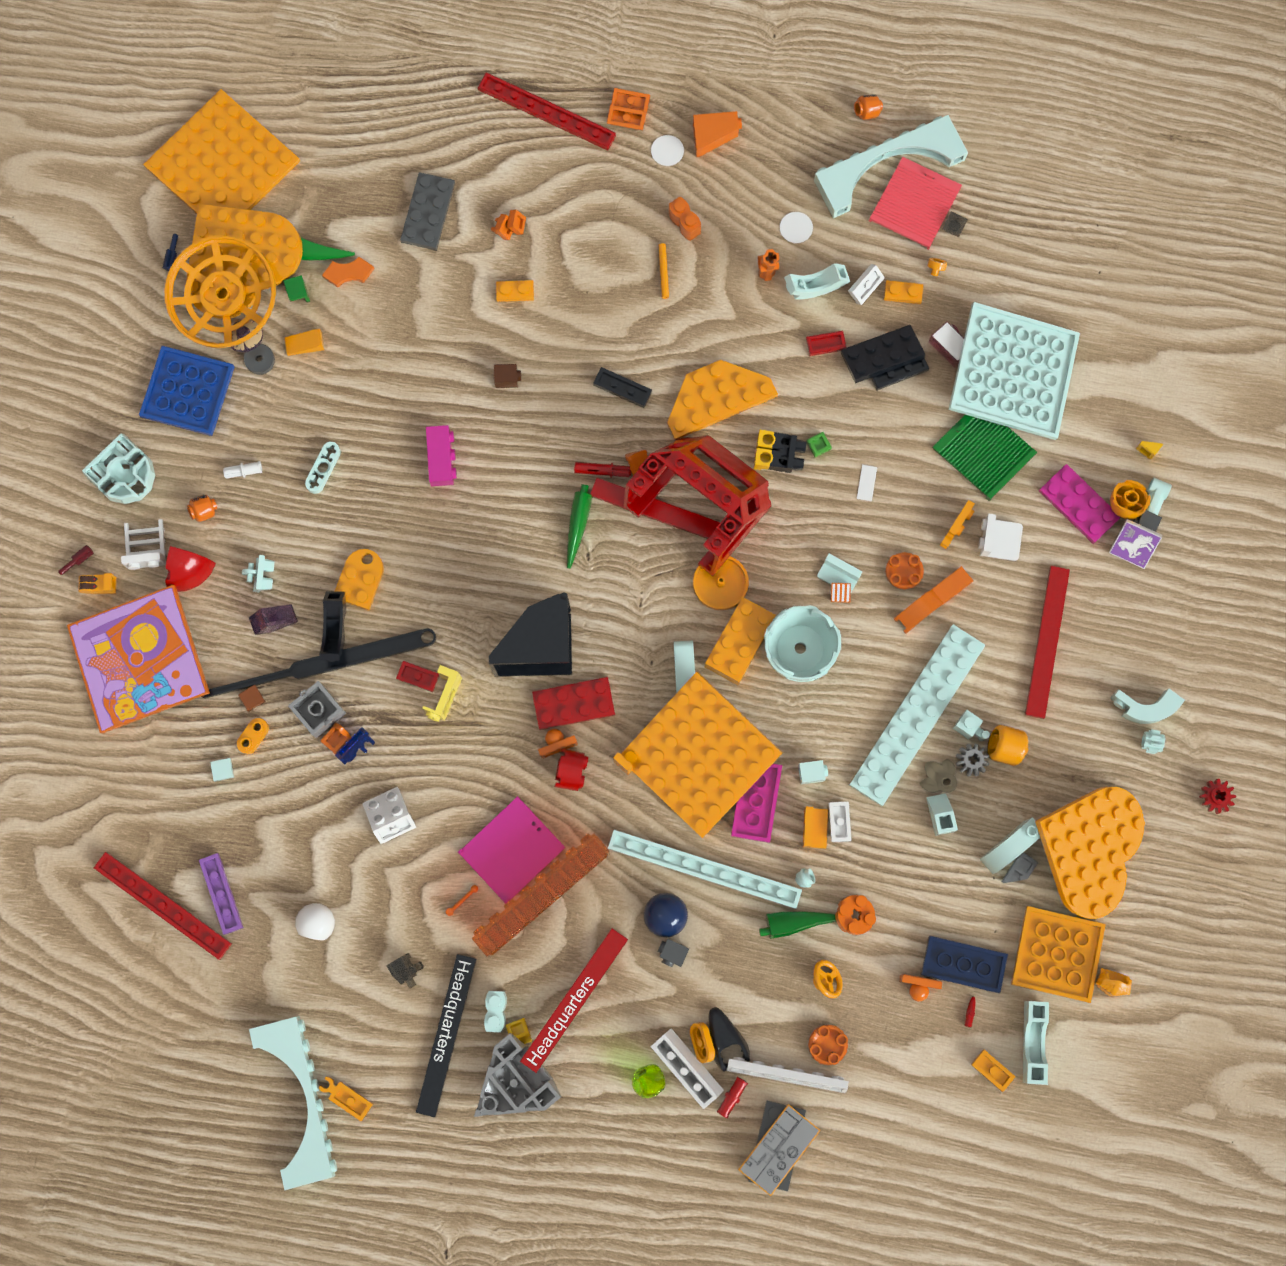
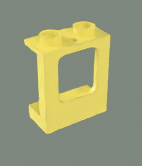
(453, 681)

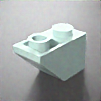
(941, 814)

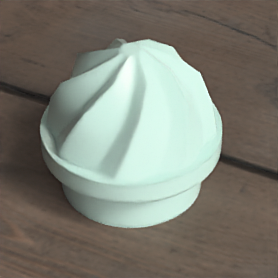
(805, 878)

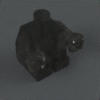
(404, 970)

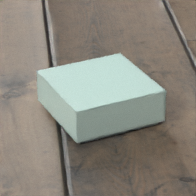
(222, 769)

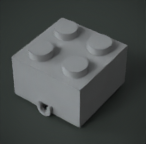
(317, 709)

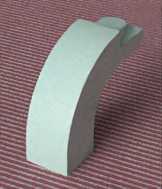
(818, 283)
(1164, 707)

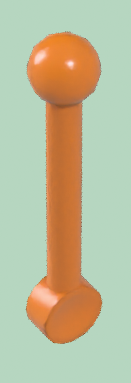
(450, 911)

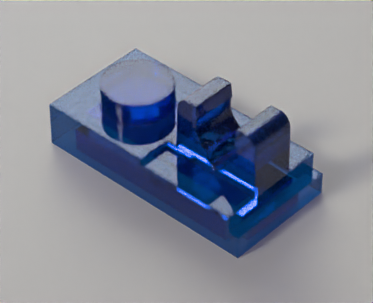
(349, 750)

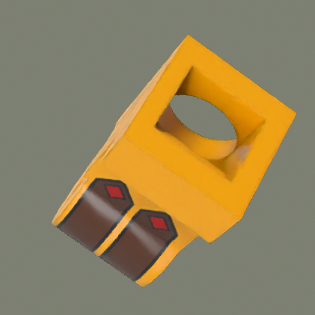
(97, 584)

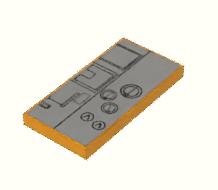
(779, 1150)

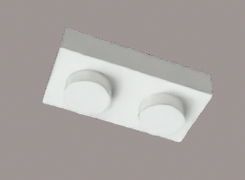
(866, 284)
(839, 821)

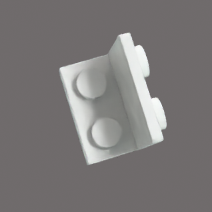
(388, 815)

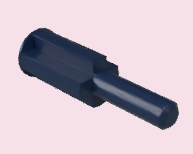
(171, 254)

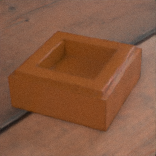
(251, 698)

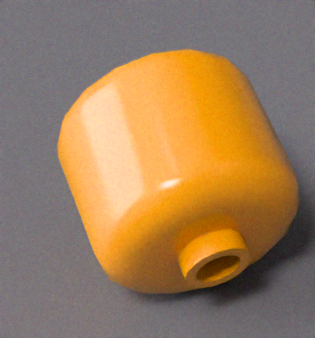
(1007, 745)

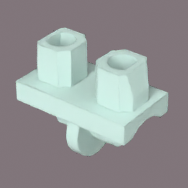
(259, 582)

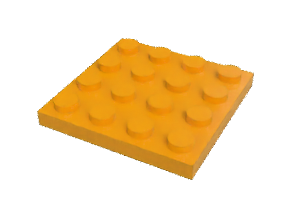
(1058, 954)

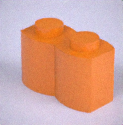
(684, 218)

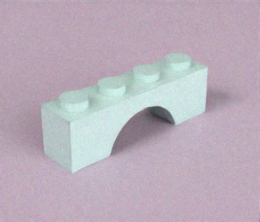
(1034, 1057)

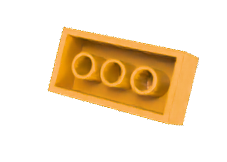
(739, 641)

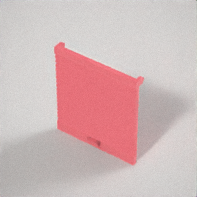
(915, 202)

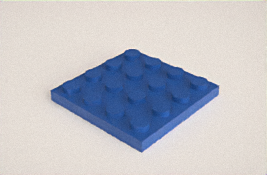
(186, 390)

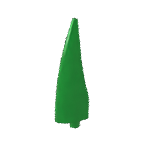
(315, 251)
(578, 520)
(787, 923)

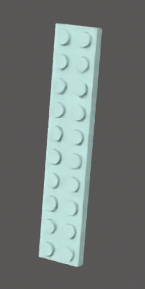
(917, 715)

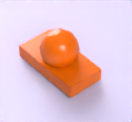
(556, 742)
(919, 988)

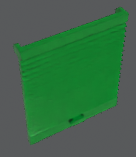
(984, 453)

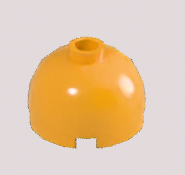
(1129, 499)

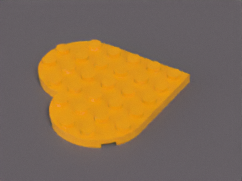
(264, 230)
(1089, 847)

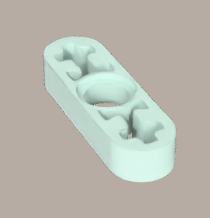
(323, 453)

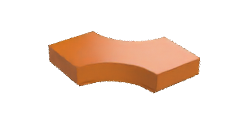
(340, 273)

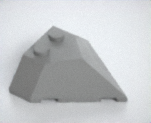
(512, 1085)

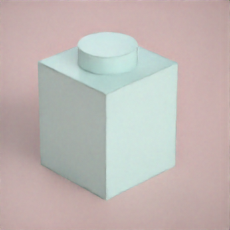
(812, 772)

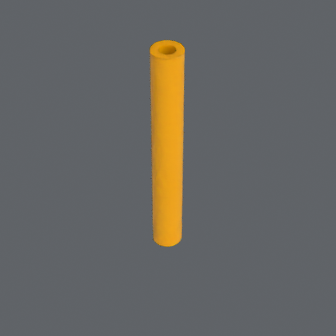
(663, 271)

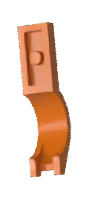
(934, 599)

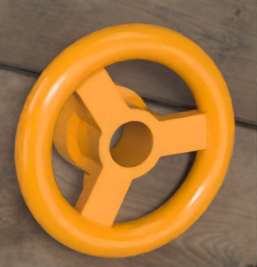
(823, 981)

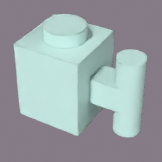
(969, 725)

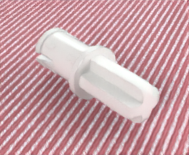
(242, 470)

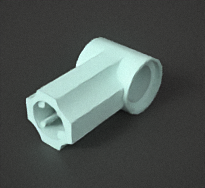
(1158, 493)

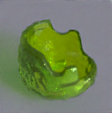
(648, 1081)

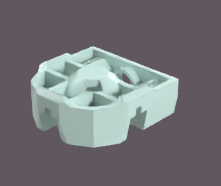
(117, 474)

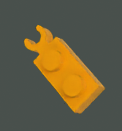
(957, 526)
(347, 1099)

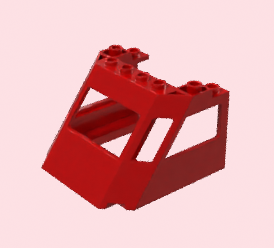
(679, 459)

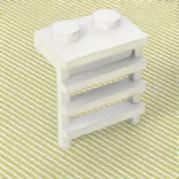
(148, 558)

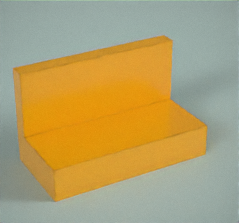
(815, 827)

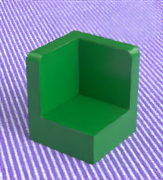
(296, 288)

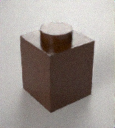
(506, 375)

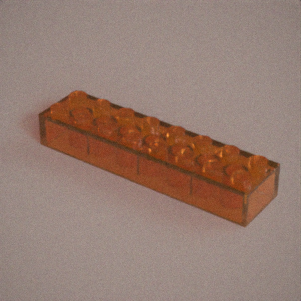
(541, 895)

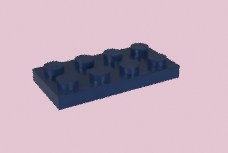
(964, 964)

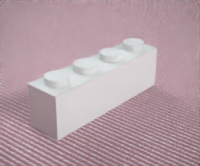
(687, 1068)

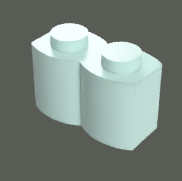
(495, 1017)

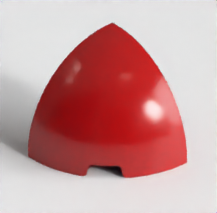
(187, 569)

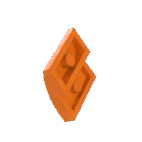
(628, 109)

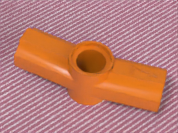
(768, 264)

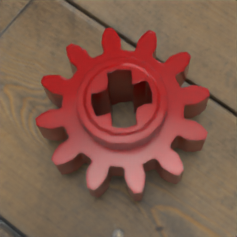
(1218, 804)

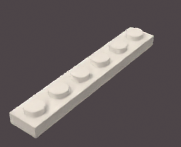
(793, 1076)

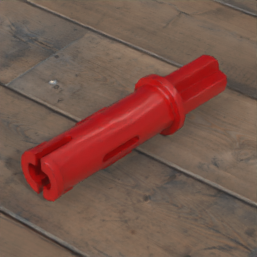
(602, 469)

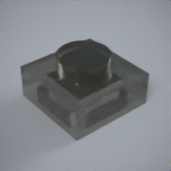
(955, 224)

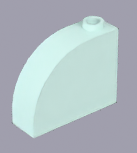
(1011, 846)

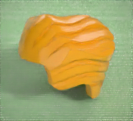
(1113, 983)

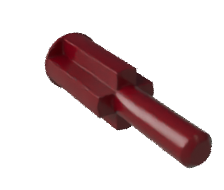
(77, 558)

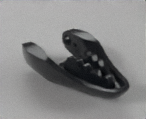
(724, 1035)

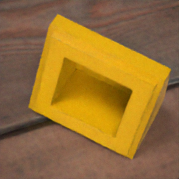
(1149, 449)
(519, 1030)

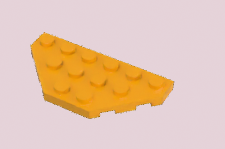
(715, 395)

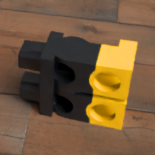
(777, 452)

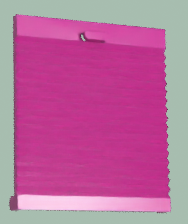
(511, 850)

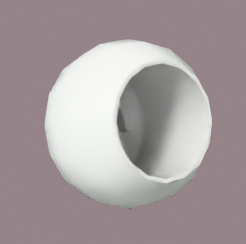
(315, 921)

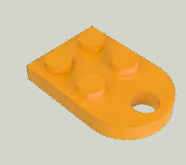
(360, 579)

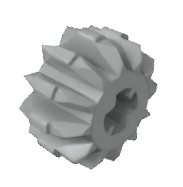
(977, 766)

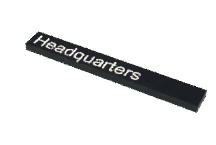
(446, 1036)

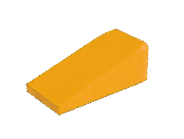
(304, 342)

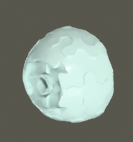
(807, 627)

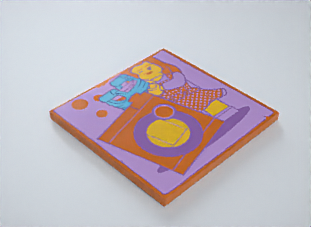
(138, 659)

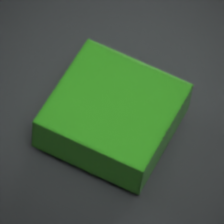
(819, 444)

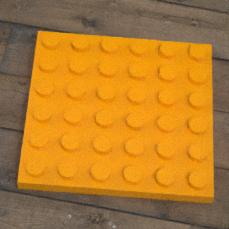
(221, 158)
(700, 754)

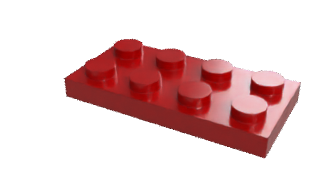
(573, 703)

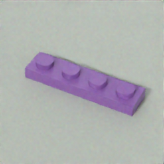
(221, 894)

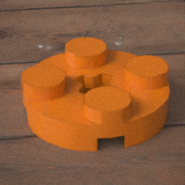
(852, 925)

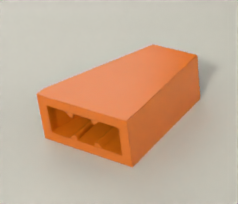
(714, 130)

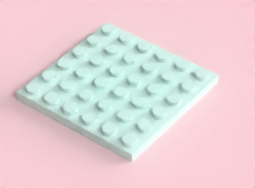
(1014, 371)

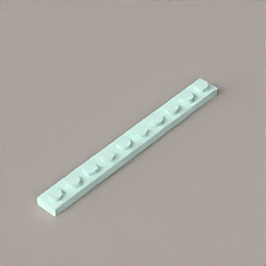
(705, 869)

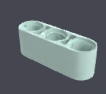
(683, 662)

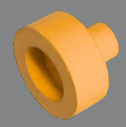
(936, 265)

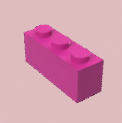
(440, 455)

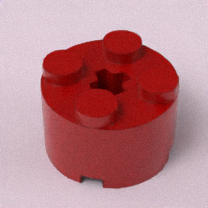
(570, 770)

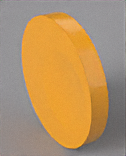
(724, 588)

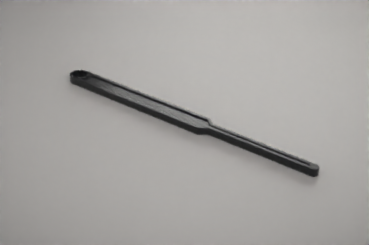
(349, 657)

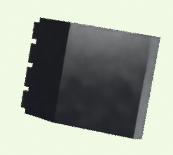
(537, 642)

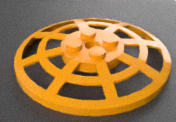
(213, 285)

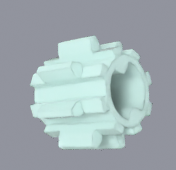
(1153, 741)

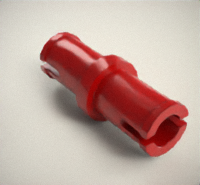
(732, 1097)

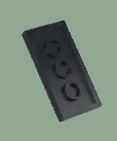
(883, 353)

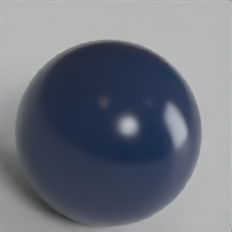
(665, 915)

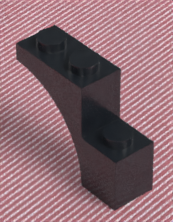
(333, 626)

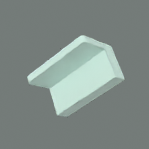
(838, 571)

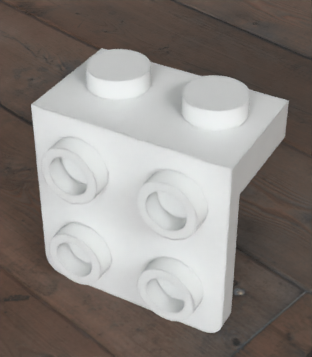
(1000, 538)

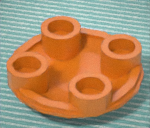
(904, 570)
(828, 1044)

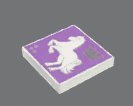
(1135, 543)

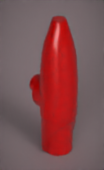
(970, 1013)

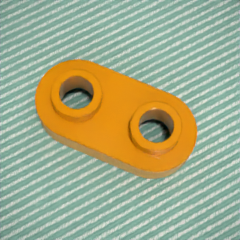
(254, 737)
(702, 1042)

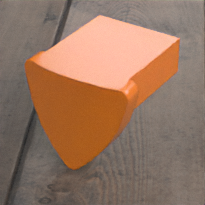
(635, 459)
(336, 738)

